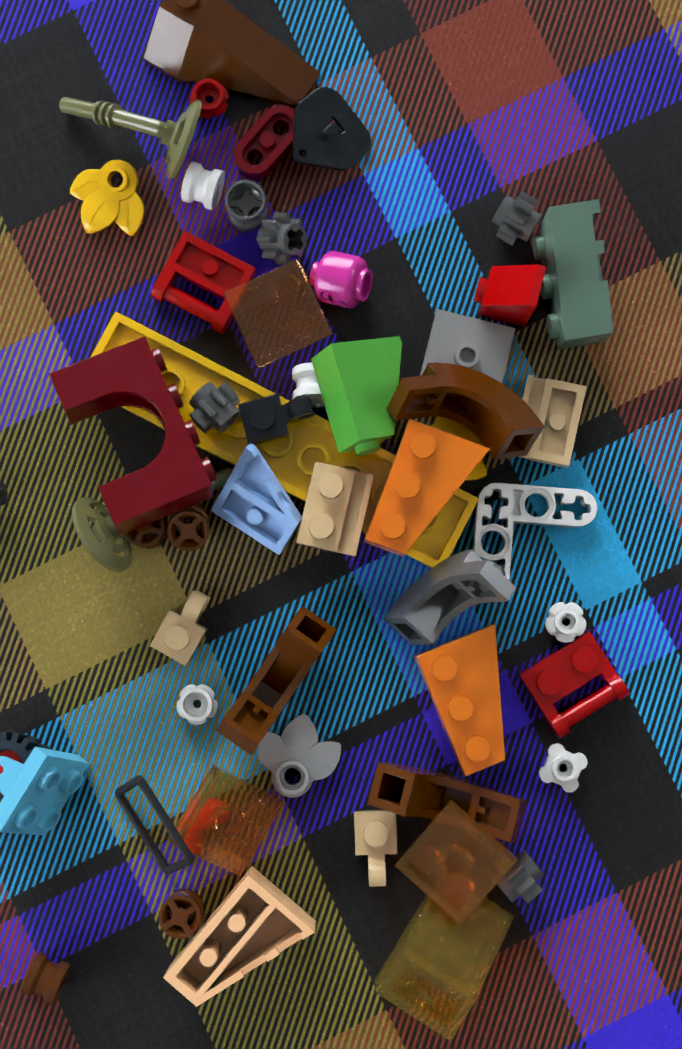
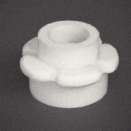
(557, 614)
(208, 705)

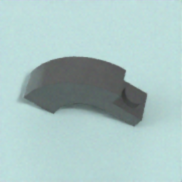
(446, 593)

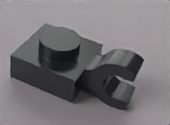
(267, 418)

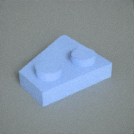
(257, 502)

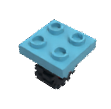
(35, 783)

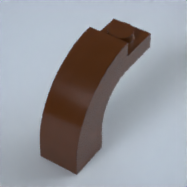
(473, 400)
(276, 680)
(425, 793)

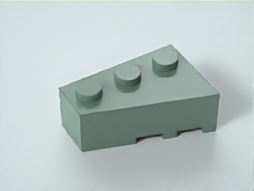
(573, 275)

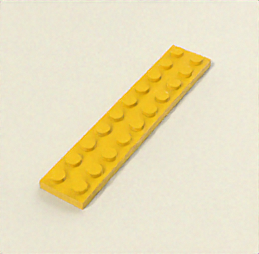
(291, 456)

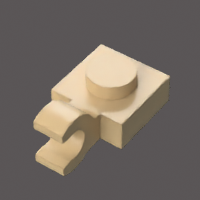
(181, 633)
(375, 837)

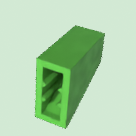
(356, 390)

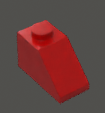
(510, 293)

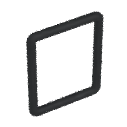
(156, 805)

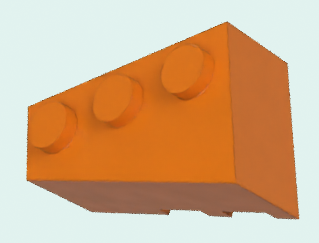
(419, 485)
(467, 697)

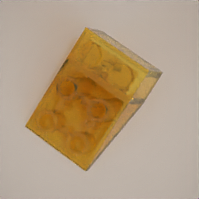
(443, 963)

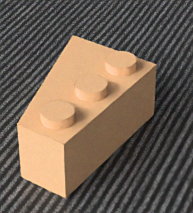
(241, 934)

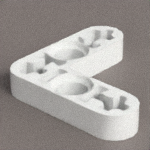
(516, 513)

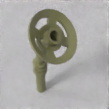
(174, 135)
(102, 537)

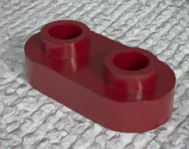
(264, 142)

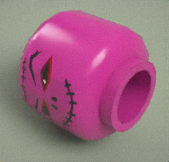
(341, 279)

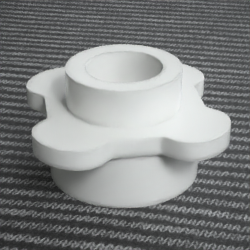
(556, 756)

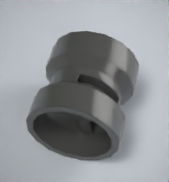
(245, 197)

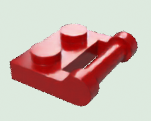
(206, 268)
(564, 673)

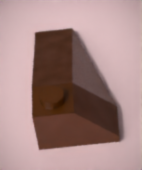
(220, 43)

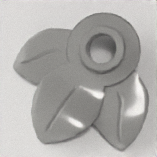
(300, 750)

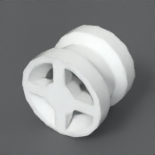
(202, 185)
(307, 384)

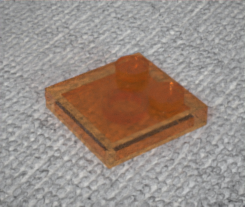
(277, 313)
(227, 820)
(456, 862)

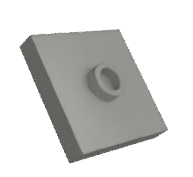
(469, 343)

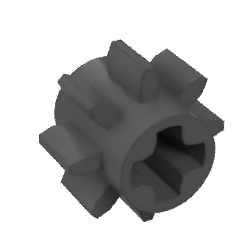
(516, 218)
(282, 238)
(215, 407)
(522, 879)

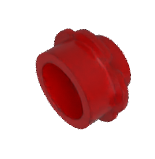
(210, 88)

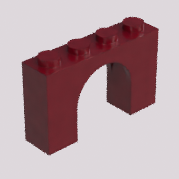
(134, 378)

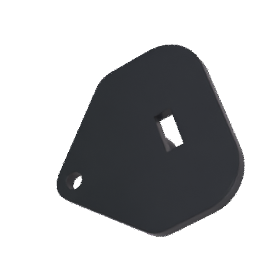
(319, 138)

